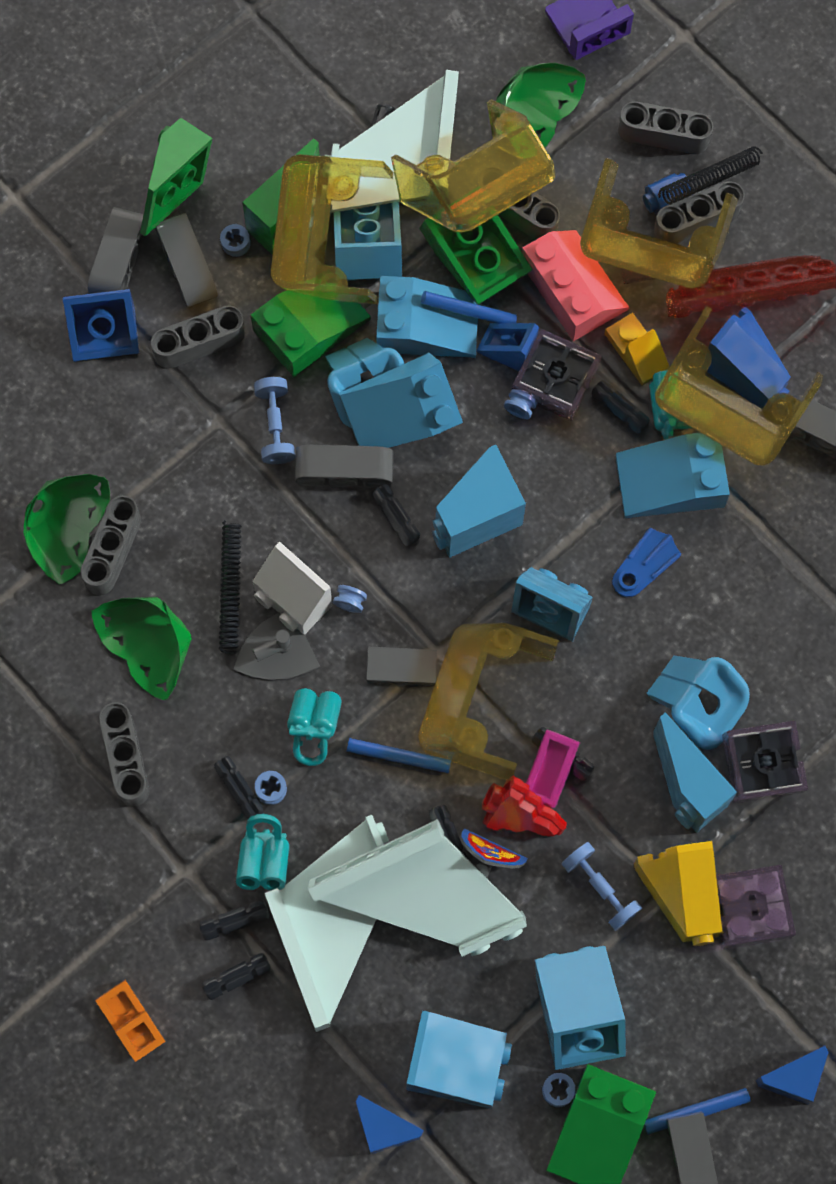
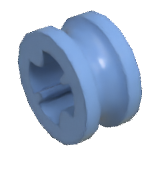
(228, 232)
(520, 404)
(350, 598)
(265, 778)
(569, 1092)

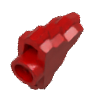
(519, 810)

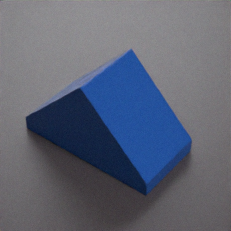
(508, 342)
(798, 1078)
(384, 1128)

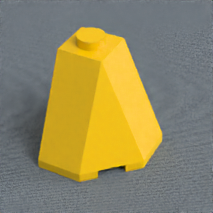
(685, 889)

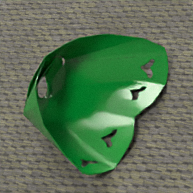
(536, 94)
(64, 523)
(150, 638)

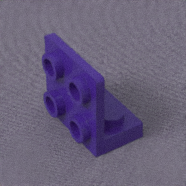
(589, 24)

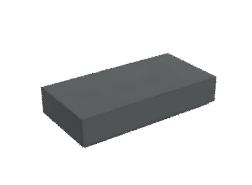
(401, 666)
(691, 1149)

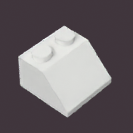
(292, 590)

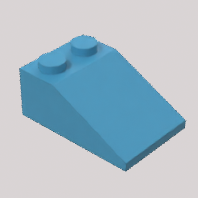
(368, 241)
(420, 328)
(402, 404)
(673, 476)
(551, 602)
(692, 781)

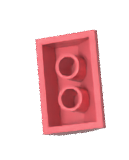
(572, 283)

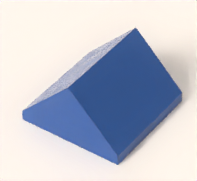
(101, 324)

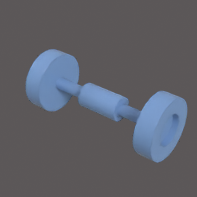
(270, 389)
(600, 884)

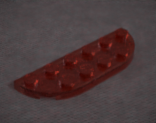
(754, 282)

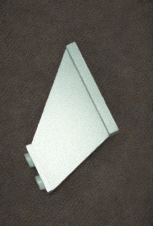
(411, 131)
(425, 888)
(320, 936)

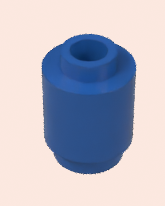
(651, 199)

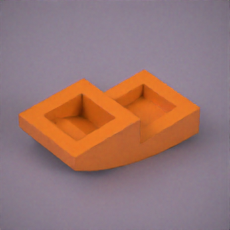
(130, 1020)

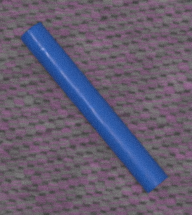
(467, 308)
(399, 755)
(707, 1107)

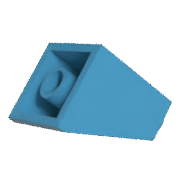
(479, 506)
(581, 1007)
(458, 1061)

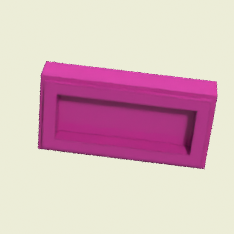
(552, 766)

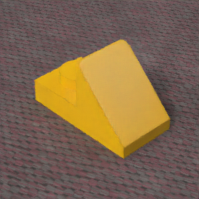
(637, 348)

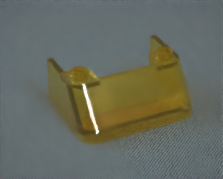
(482, 181)
(303, 224)
(609, 241)
(723, 414)
(445, 727)

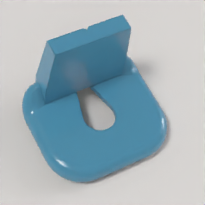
(351, 362)
(679, 691)

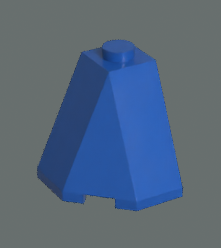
(747, 360)

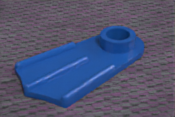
(646, 562)

